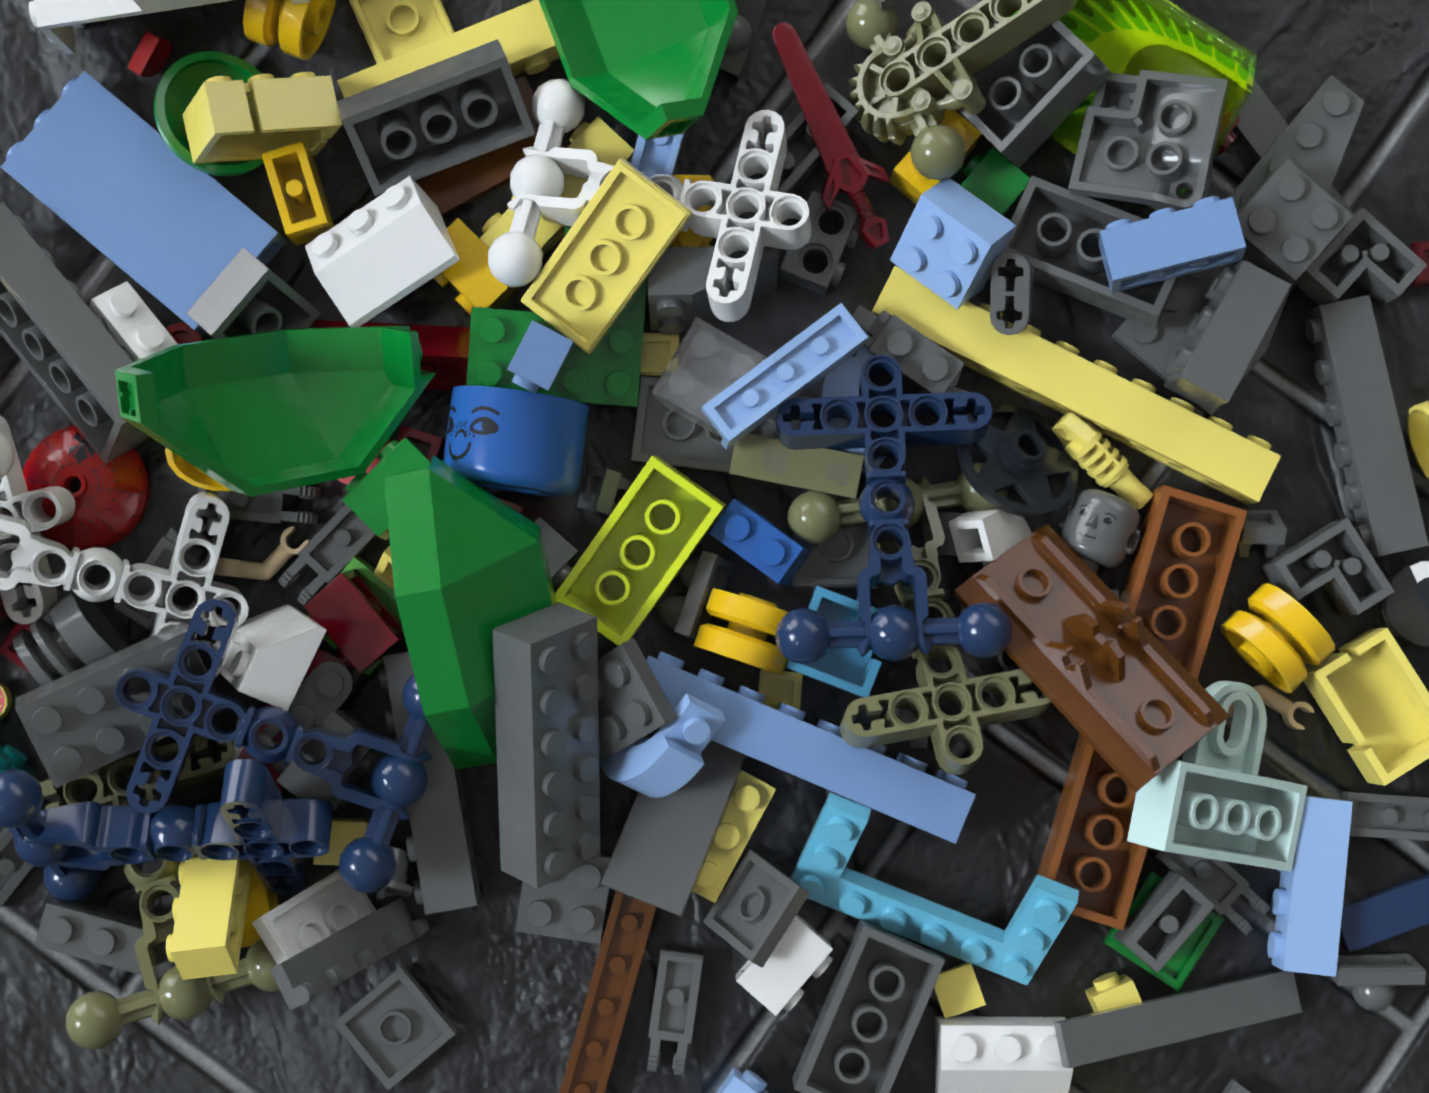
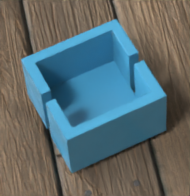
(840, 666)

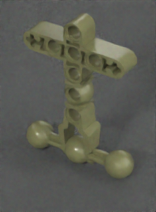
(816, 519)
(98, 1016)

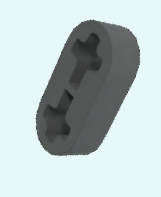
(1000, 293)

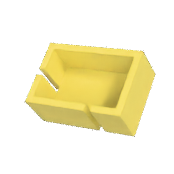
(247, 119)
(1374, 704)

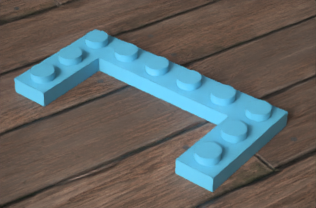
(1006, 952)

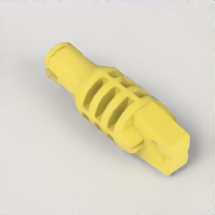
(1100, 459)

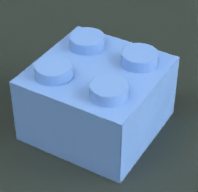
(952, 242)

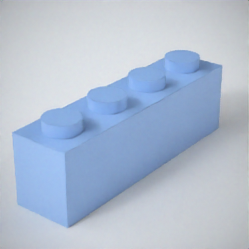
(1312, 895)

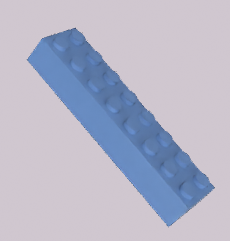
(821, 754)

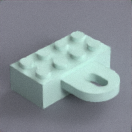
(1215, 798)

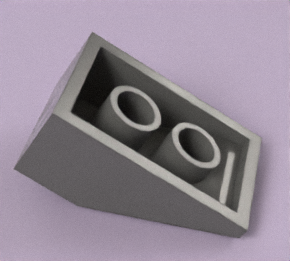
(679, 286)

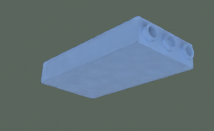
(135, 197)

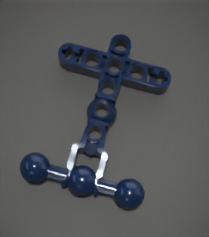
(893, 630)
(395, 780)
(246, 825)

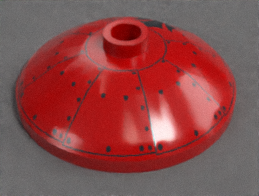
(109, 497)

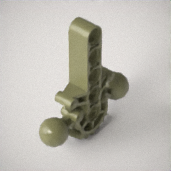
(896, 113)

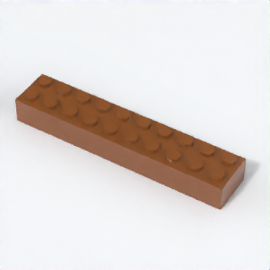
(1176, 591)

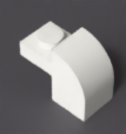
(986, 534)

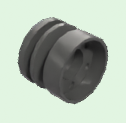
(80, 639)

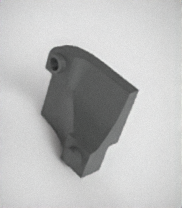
(1150, 138)

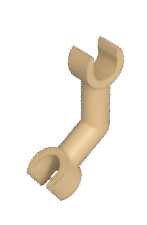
(258, 570)
(1279, 704)

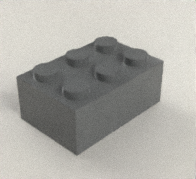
(1035, 90)
(1225, 334)

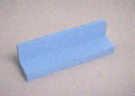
(784, 375)

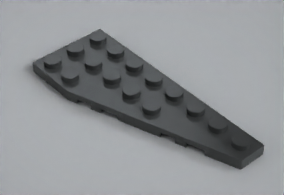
(1316, 146)

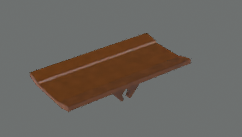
(1094, 657)

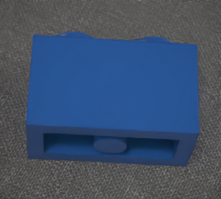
(760, 542)

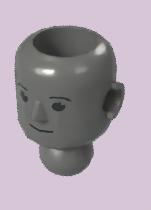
(1101, 529)

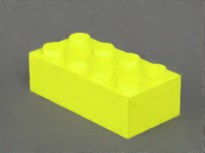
(640, 549)

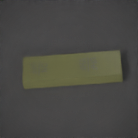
(808, 469)

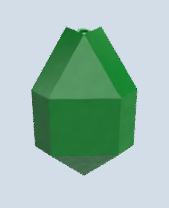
(643, 58)
(277, 403)
(457, 574)

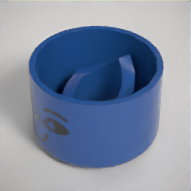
(516, 440)

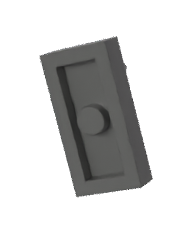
(689, 611)

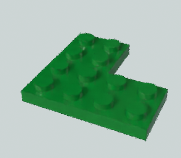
(602, 377)

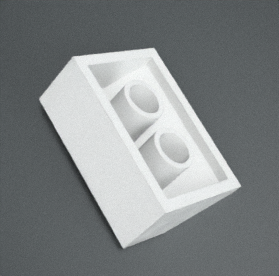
(382, 252)
(272, 654)
(998, 1055)

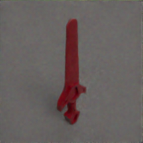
(842, 162)

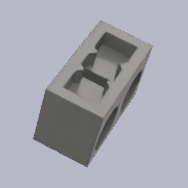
(822, 245)

